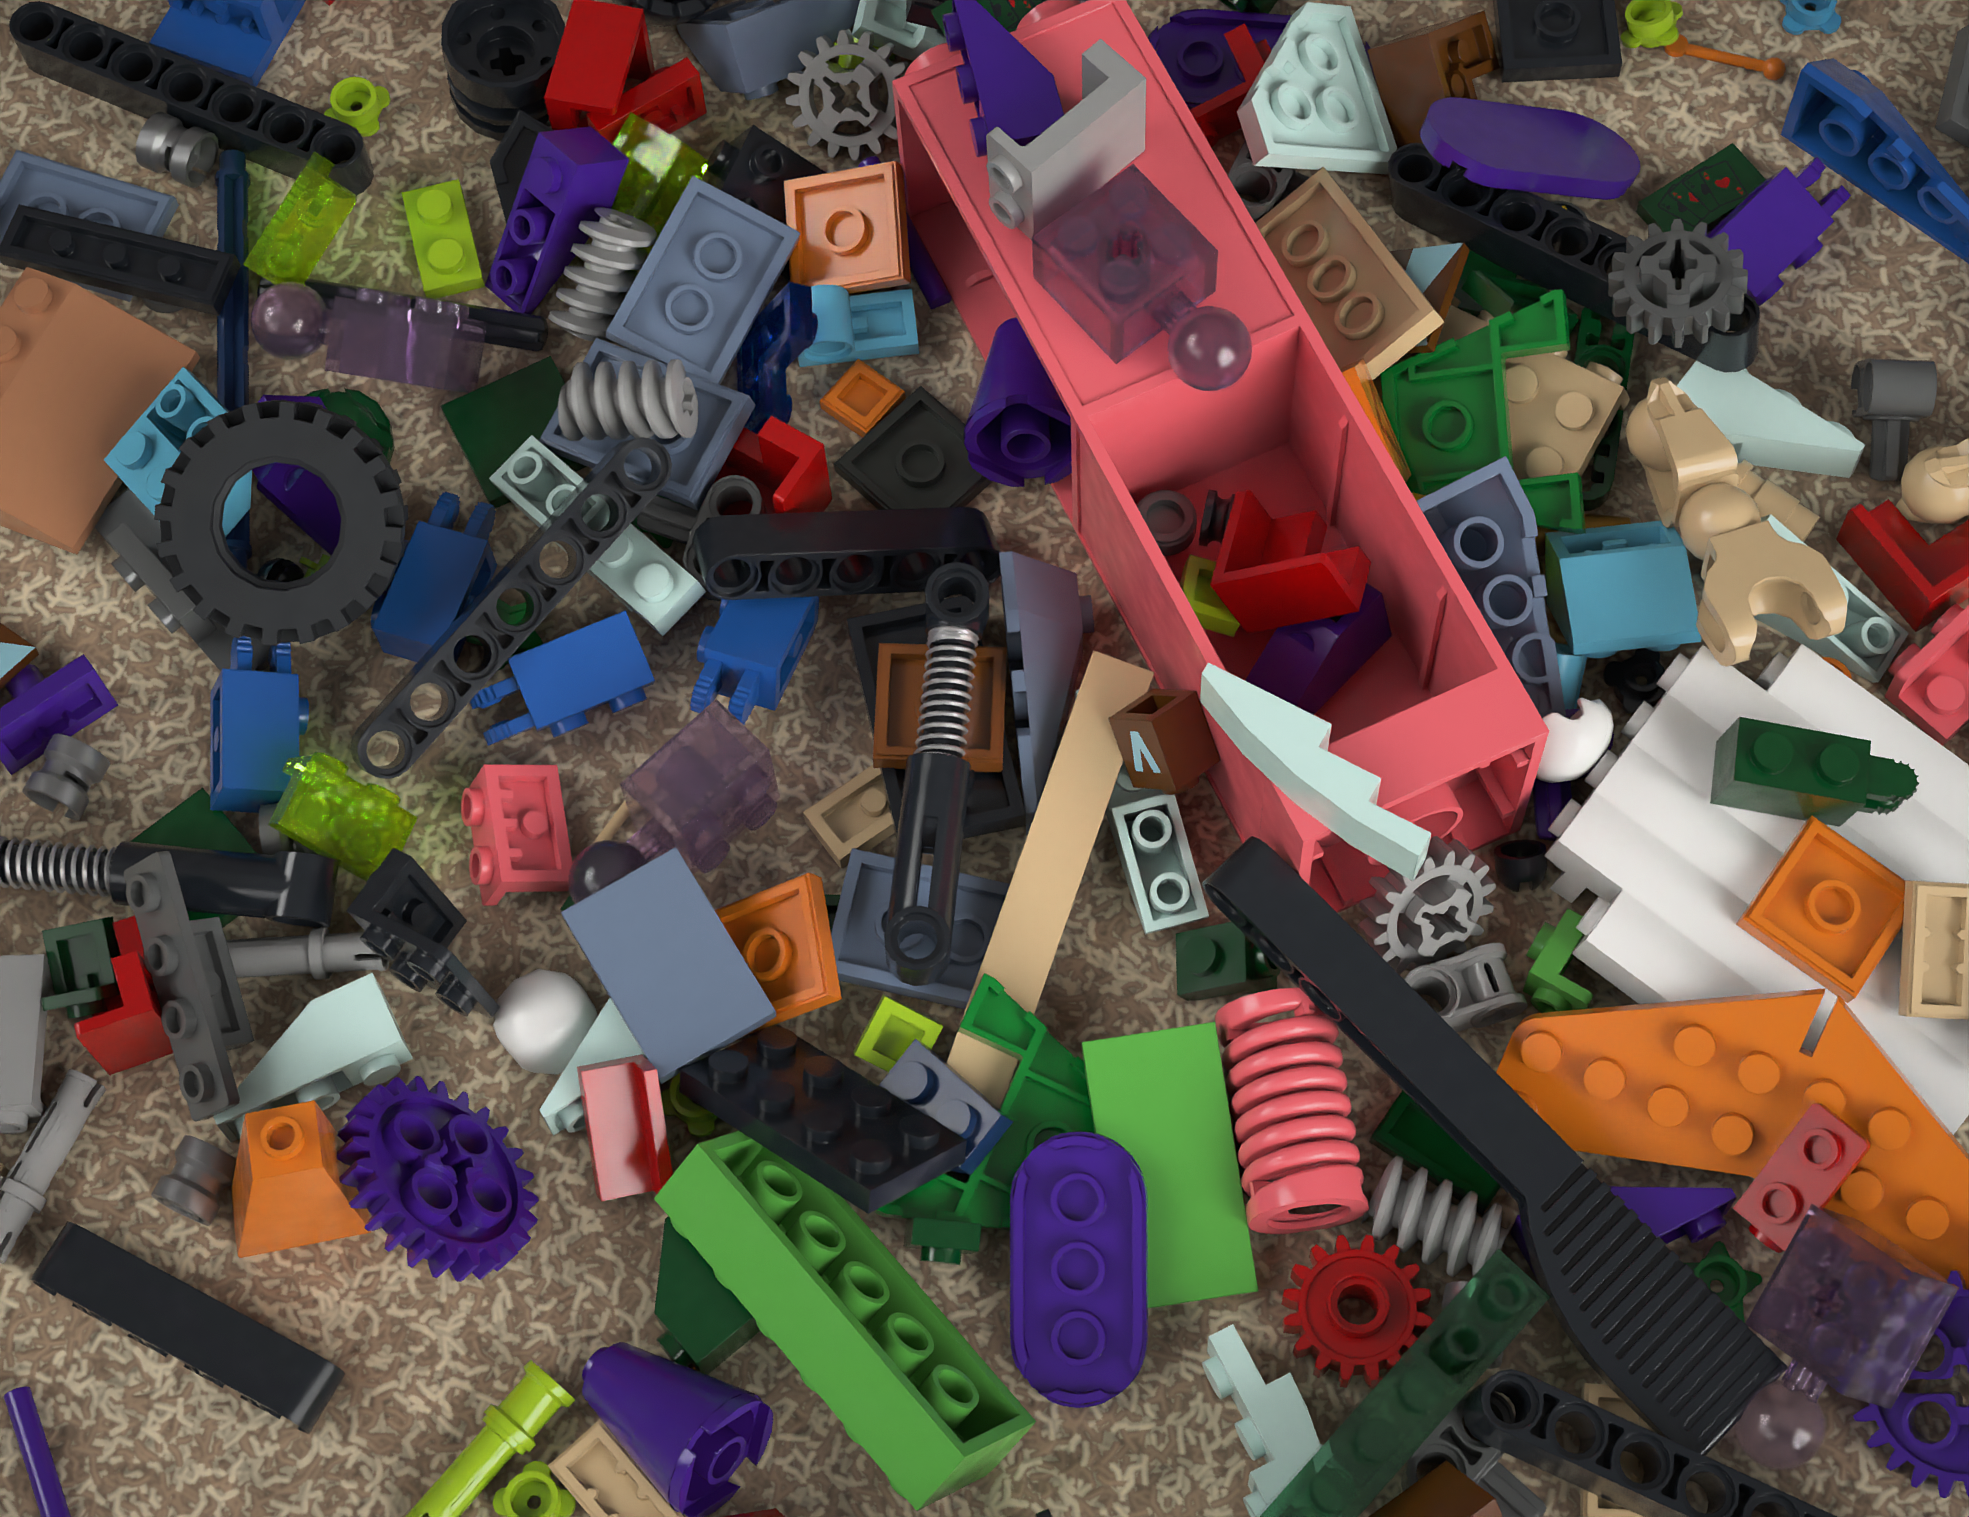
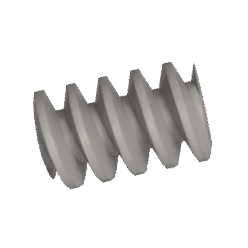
(606, 274)
(629, 403)
(1435, 1219)

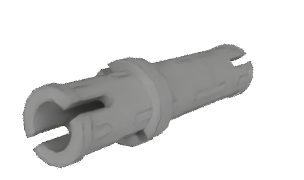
(303, 954)
(43, 1154)

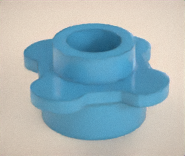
(1799, 19)

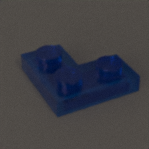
(771, 345)

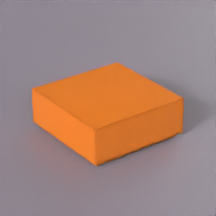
(862, 398)

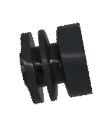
(500, 60)

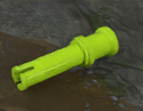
(507, 1431)

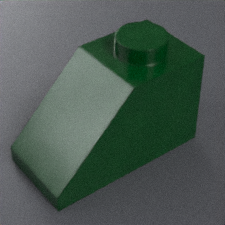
(698, 1313)

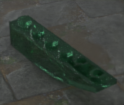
(1412, 1395)

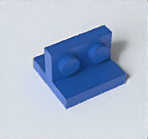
(227, 34)

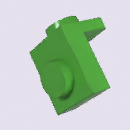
(1552, 956)

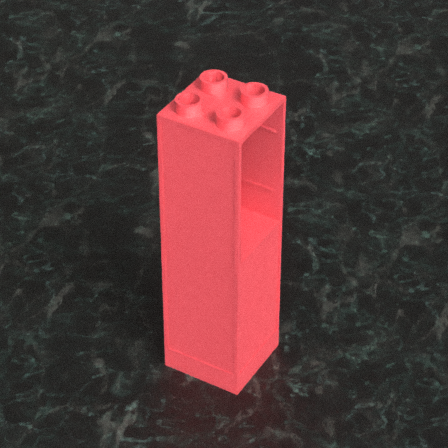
(1439, 698)

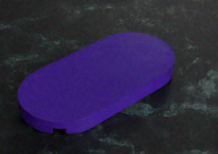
(1199, 54)
(1530, 148)
(1079, 1269)

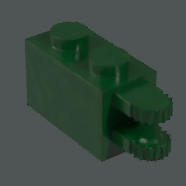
(1805, 773)

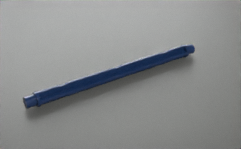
(233, 322)

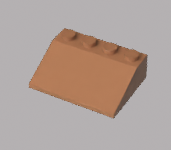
(68, 393)

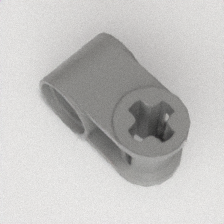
(1470, 987)

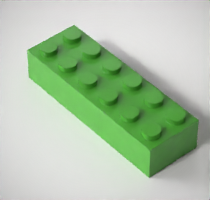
(846, 1317)

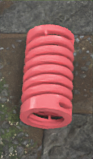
(1290, 1113)

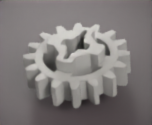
(829, 77)
(1432, 913)

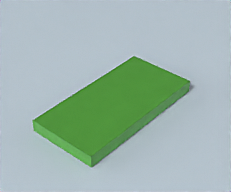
(1170, 1110)

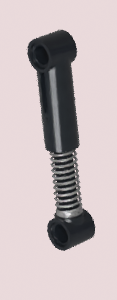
(936, 778)
(277, 887)

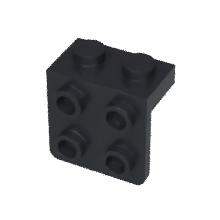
(755, 172)
(413, 926)

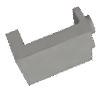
(1076, 153)
(22, 1039)

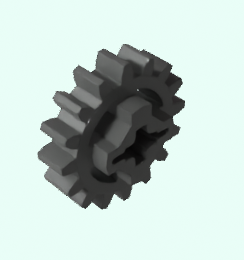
(1709, 283)

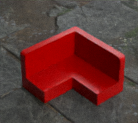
(595, 56)
(784, 467)
(1275, 571)
(1911, 574)
(132, 1025)

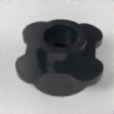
(1623, 675)

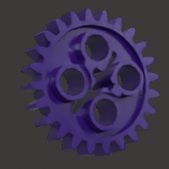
(437, 1178)
(1896, 1425)

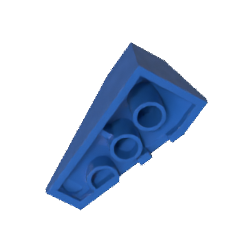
(1872, 146)

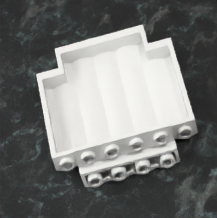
(1685, 870)

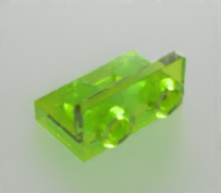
(655, 172)
(302, 225)
(340, 815)

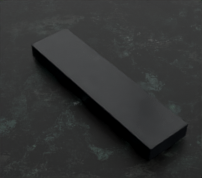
(119, 259)

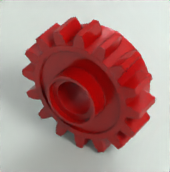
(1361, 1275)

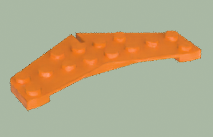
(1728, 1084)

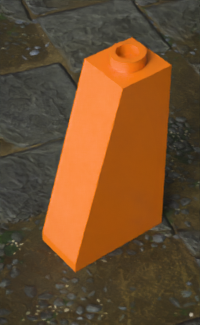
(289, 1182)

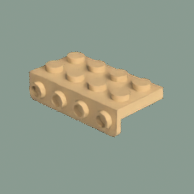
(1346, 276)
(1553, 404)

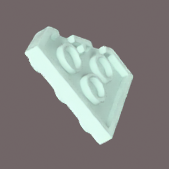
(1318, 99)

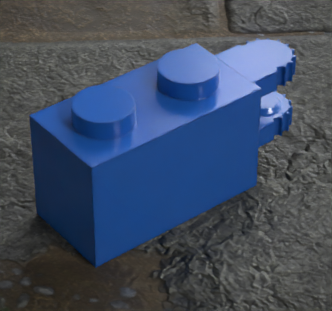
(435, 580)
(753, 652)
(570, 678)
(254, 729)

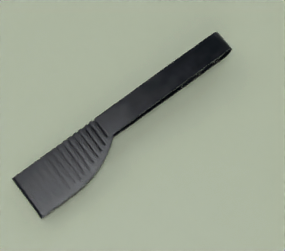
(1610, 1280)

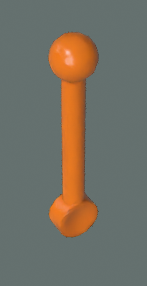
(1772, 68)

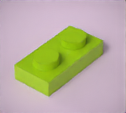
(443, 239)

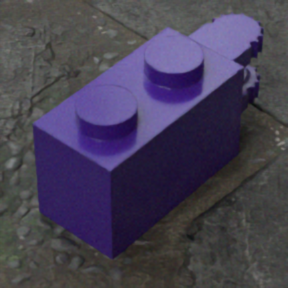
(1779, 226)

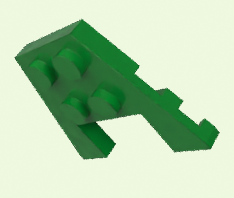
(1455, 408)
(1042, 1101)

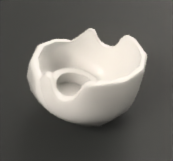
(1576, 742)
(543, 1020)

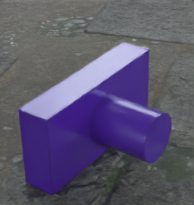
(48, 707)

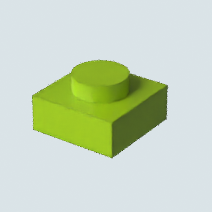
(1203, 599)
(892, 1032)

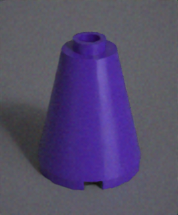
(1017, 417)
(677, 1424)

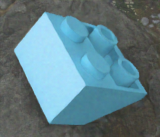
(155, 443)
(1621, 589)

